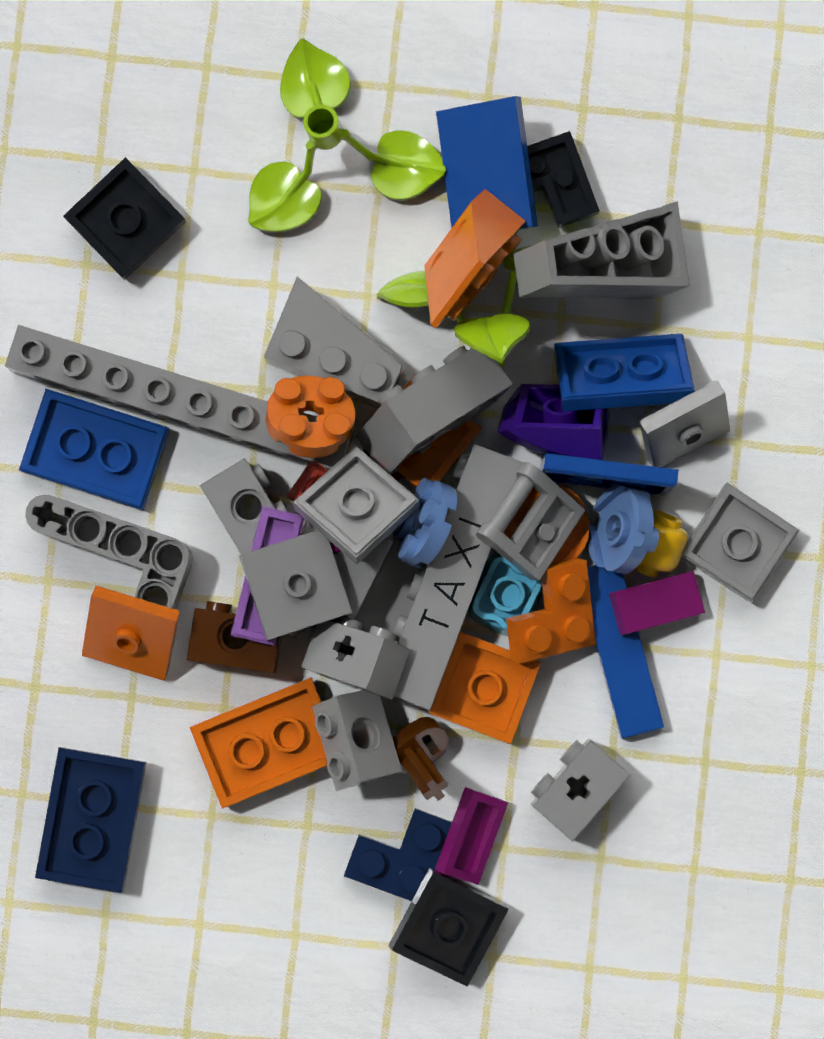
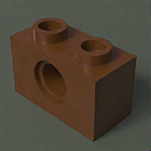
(209, 645)

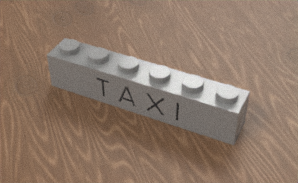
(452, 577)

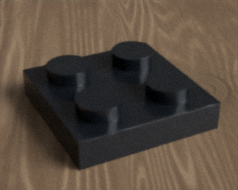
(124, 218)
(448, 927)

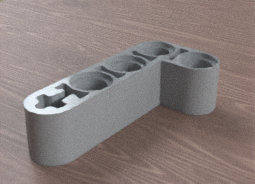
(108, 544)

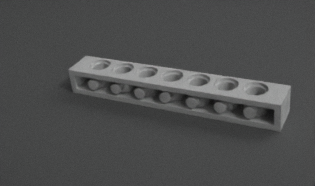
(150, 391)

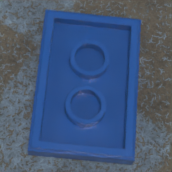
(487, 150)
(622, 372)
(94, 449)
(608, 473)

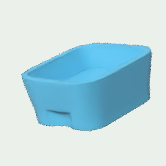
(503, 594)

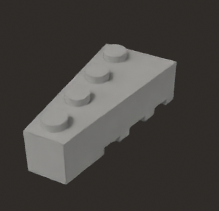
(611, 260)

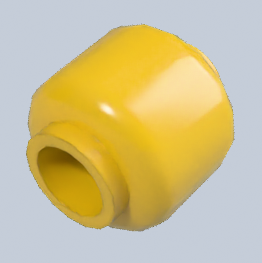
(669, 548)

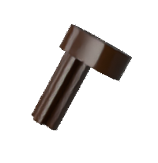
(418, 758)

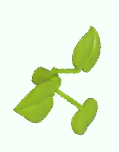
(311, 90)
(488, 335)

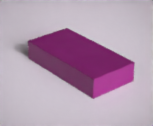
(656, 603)
(471, 836)

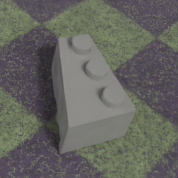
(323, 343)
(432, 406)

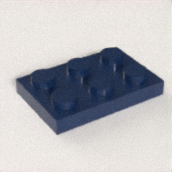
(90, 819)

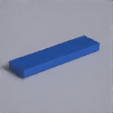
(622, 660)

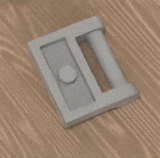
(542, 528)

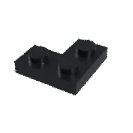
(561, 174)

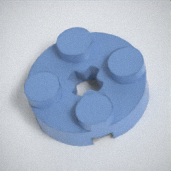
(622, 529)
(426, 530)

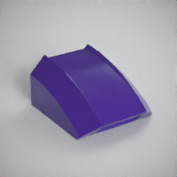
(538, 423)

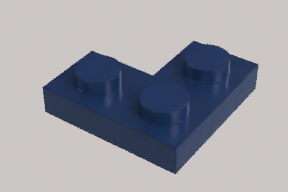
(400, 869)

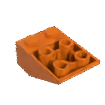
(470, 256)

